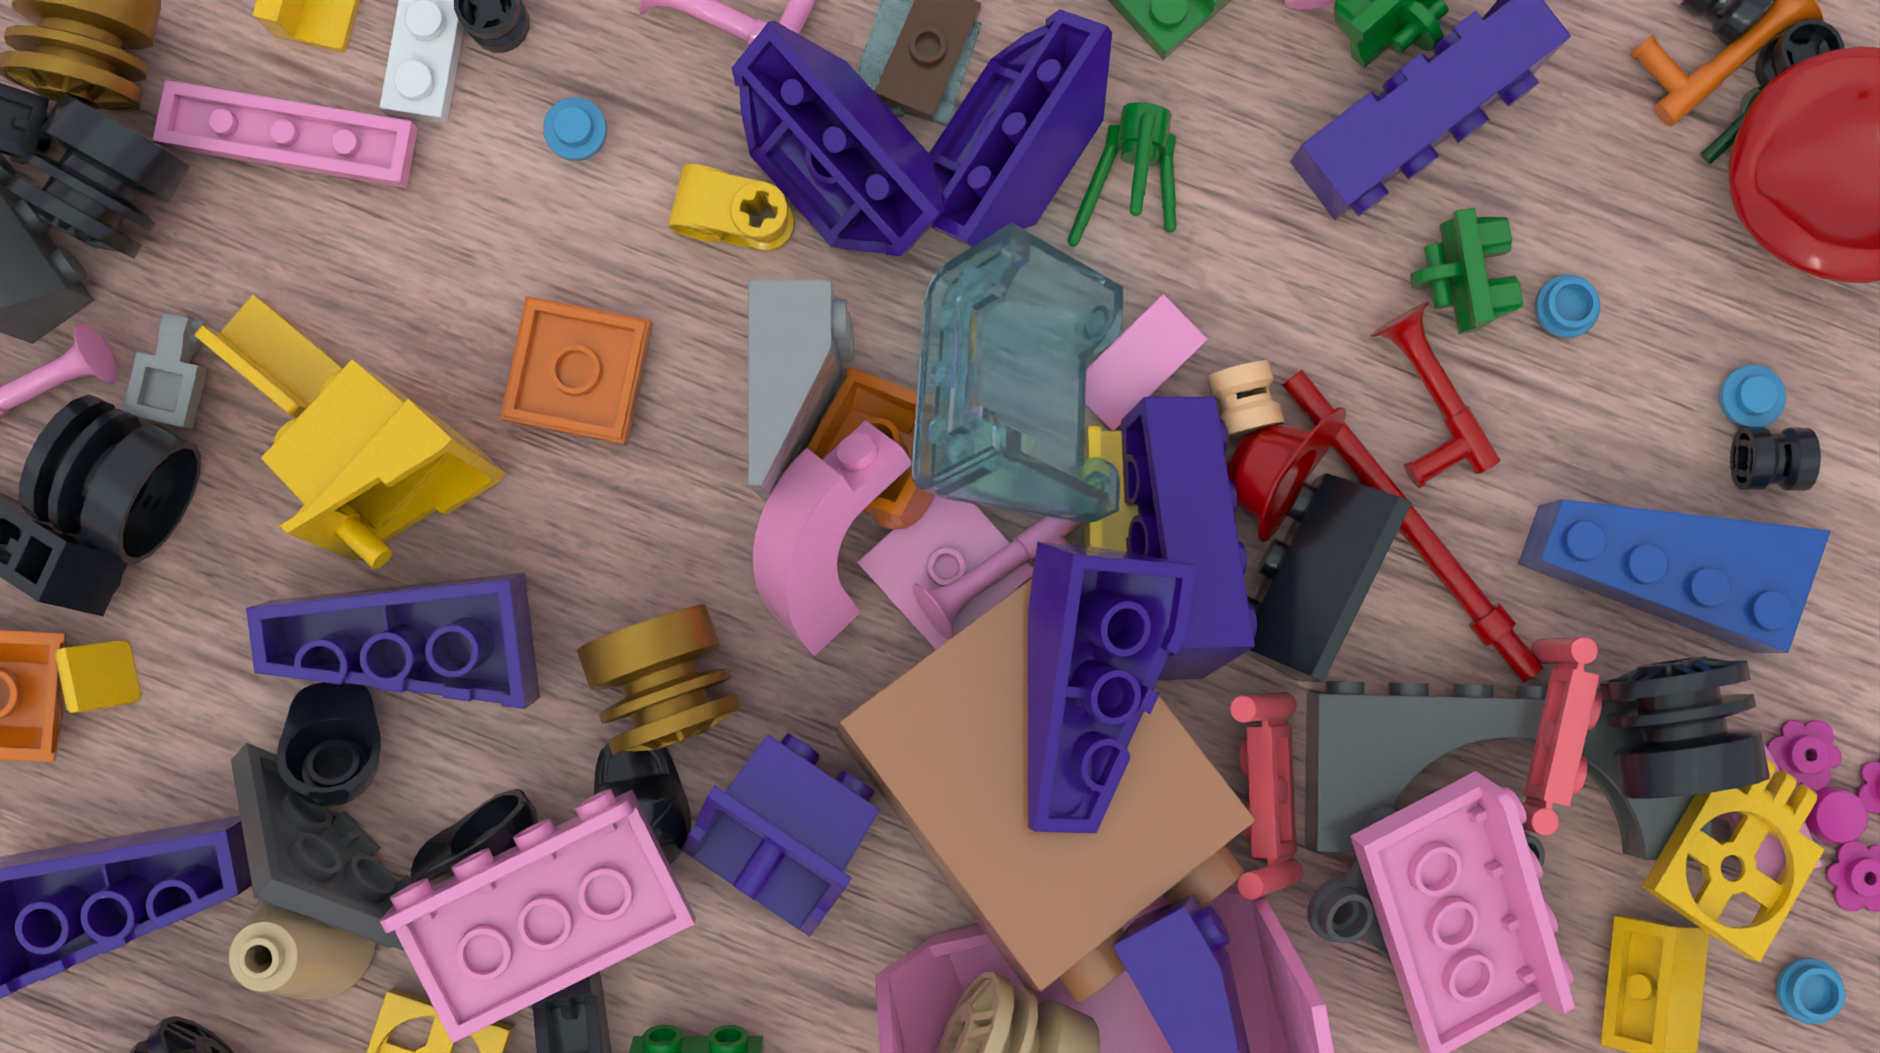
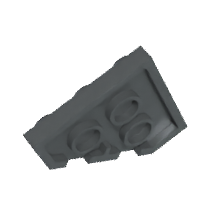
(307, 856)

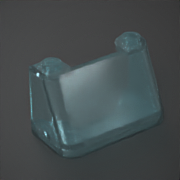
(1009, 379)

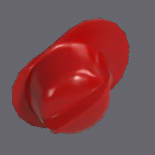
(1274, 464)

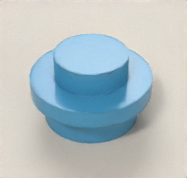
(575, 129)
(1567, 306)
(1752, 396)
(1810, 990)

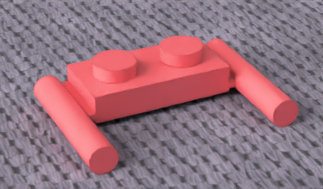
(1568, 712)
(1268, 764)

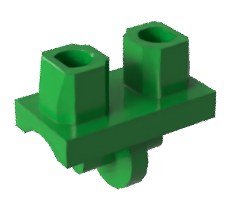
(1382, 23)
(1459, 273)

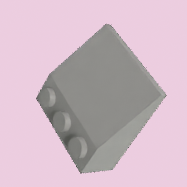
(794, 368)

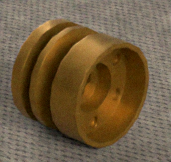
(81, 50)
(659, 679)

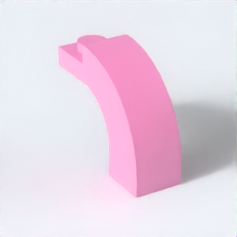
(805, 527)

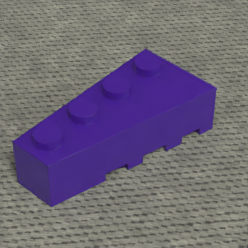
(108, 891)

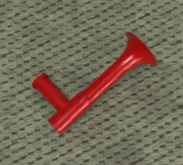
(1468, 437)

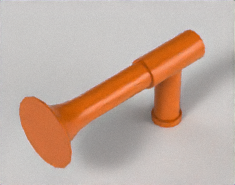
(1688, 91)

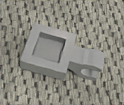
(166, 384)

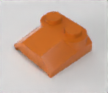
(893, 413)
(30, 695)

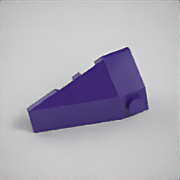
(1094, 656)

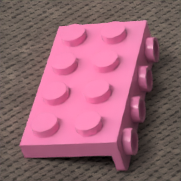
(1463, 912)
(539, 913)

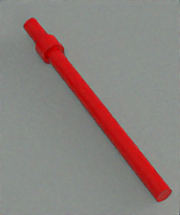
(1489, 621)

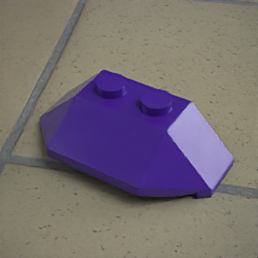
(1022, 128)
(834, 145)

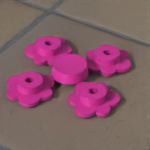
(1838, 813)

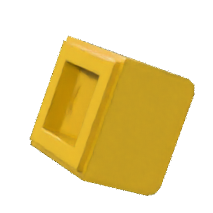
(98, 676)

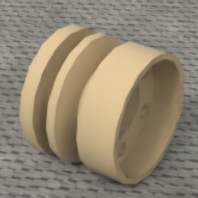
(1007, 1019)

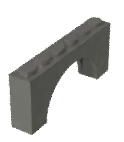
(1372, 746)

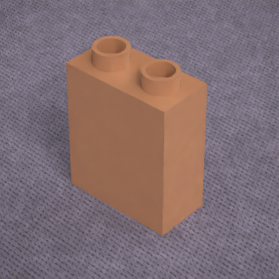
(954, 768)

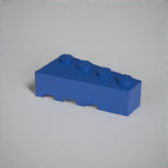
(1694, 570)

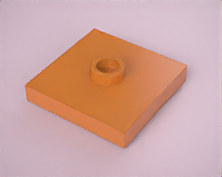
(576, 370)

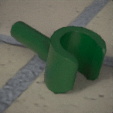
(1727, 138)

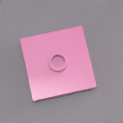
(936, 552)

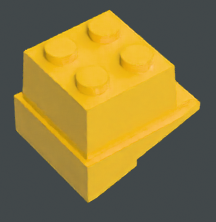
(372, 466)

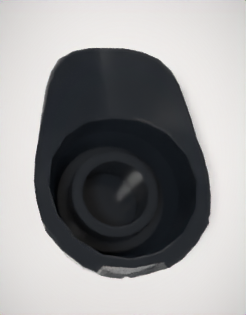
(330, 743)
(656, 788)
(485, 827)

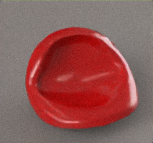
(1811, 166)

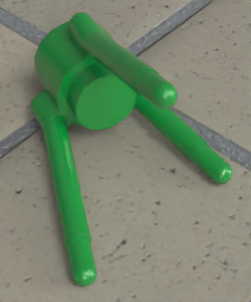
(1142, 141)

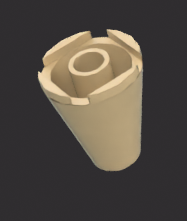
(297, 955)

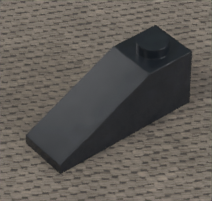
(54, 564)

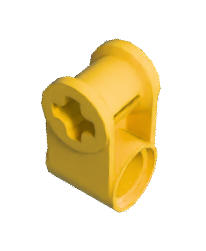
(720, 207)

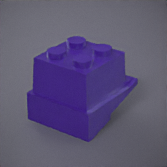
(784, 831)

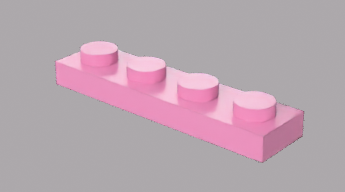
(285, 134)

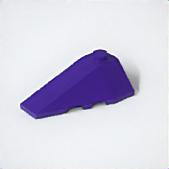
(1186, 977)

